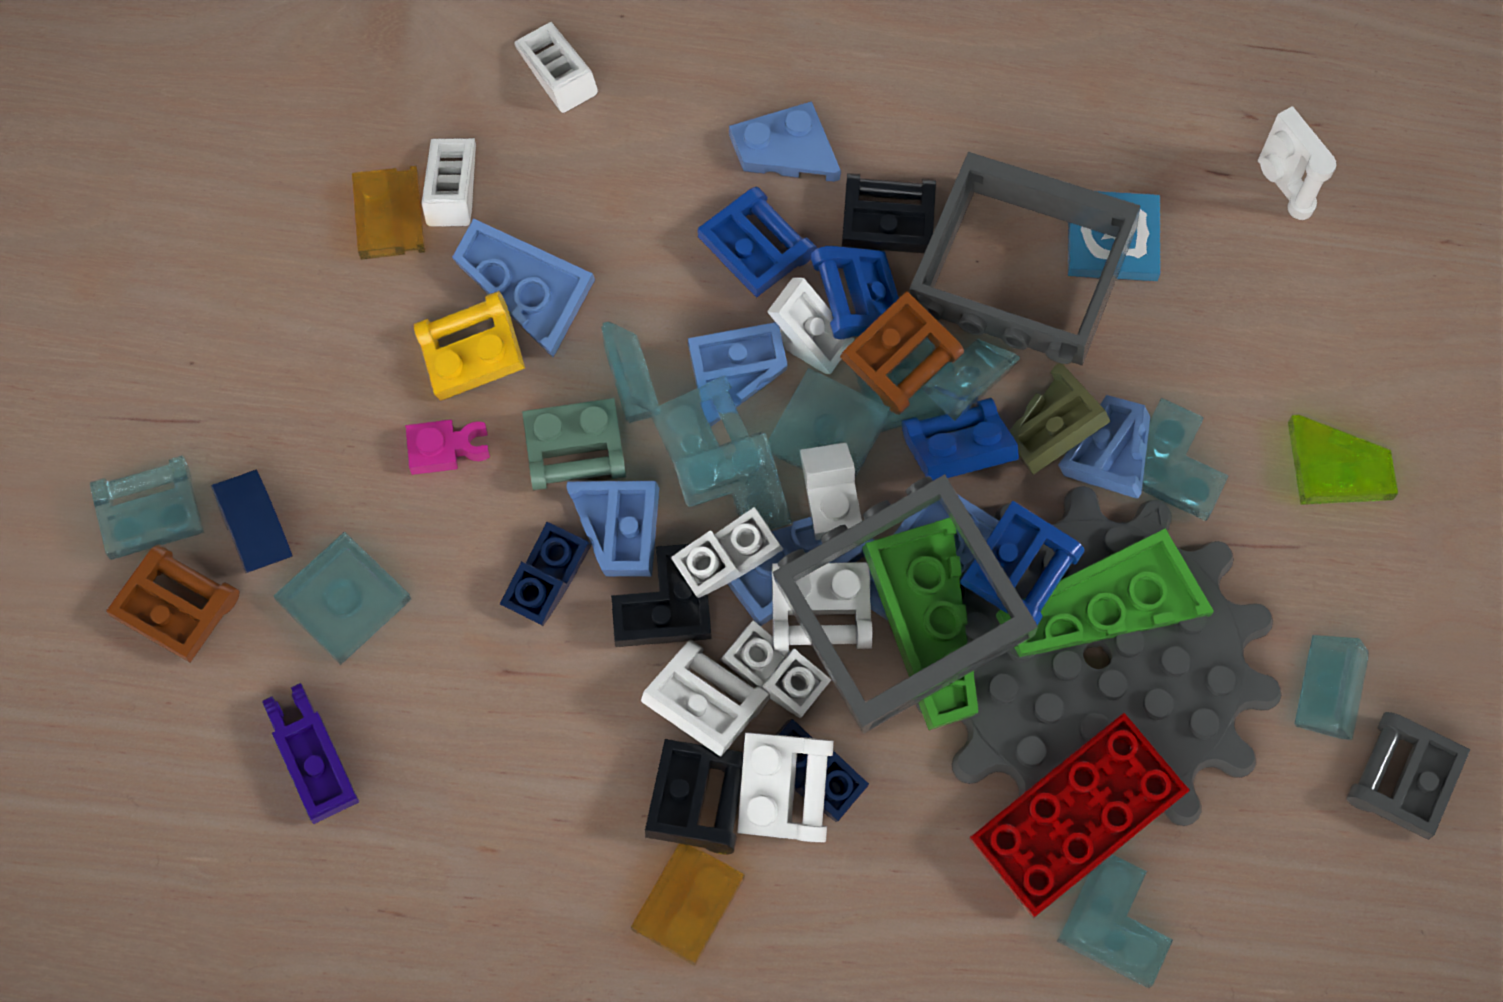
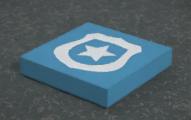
(1090, 248)

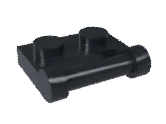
(888, 224)
(681, 795)

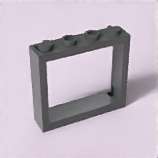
(1043, 196)
(942, 672)

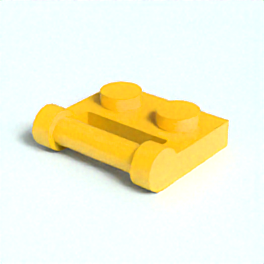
(472, 359)

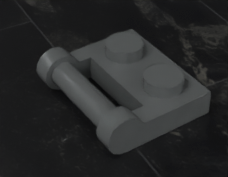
(1423, 783)

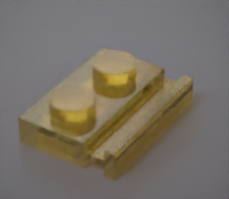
(388, 212)
(688, 902)

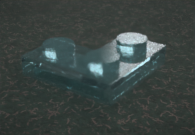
(739, 469)
(1170, 472)
(1103, 931)

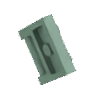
(573, 431)

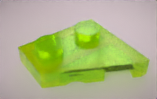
(1338, 465)

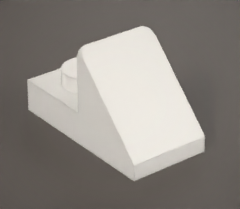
(806, 326)
(830, 487)

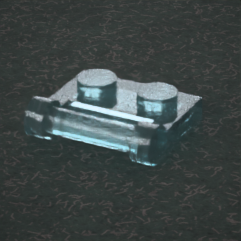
(685, 425)
(150, 519)

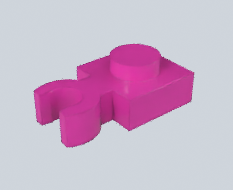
(437, 445)

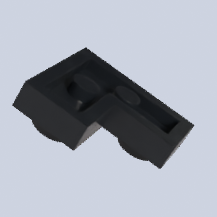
(665, 615)

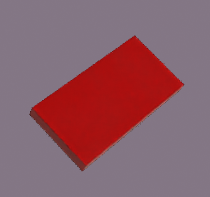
(1079, 814)

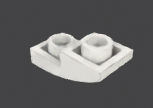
(728, 554)
(782, 673)

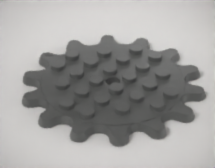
(1171, 681)

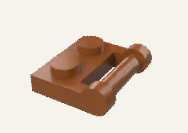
(891, 341)
(164, 615)

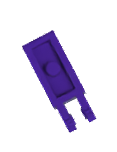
(311, 758)

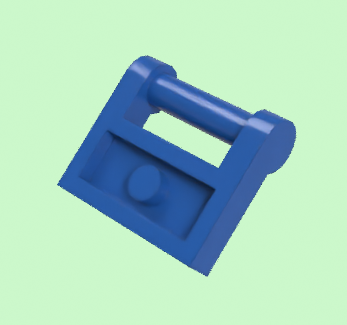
(747, 250)
(868, 283)
(964, 450)
(1015, 545)

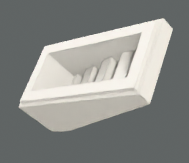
(570, 87)
(449, 207)

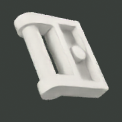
(1286, 156)
(828, 591)
(697, 705)
(770, 785)

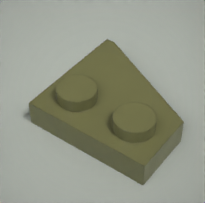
(1057, 421)

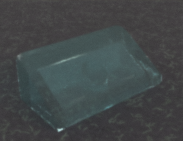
(629, 372)
(969, 377)
(1332, 686)

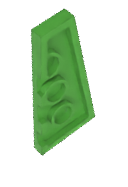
(1119, 595)
(924, 606)

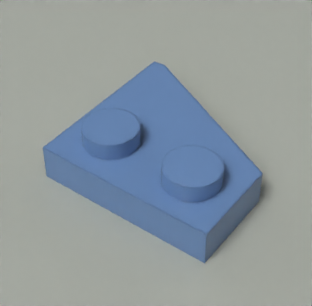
(785, 144)
(745, 355)
(1115, 453)
(619, 523)

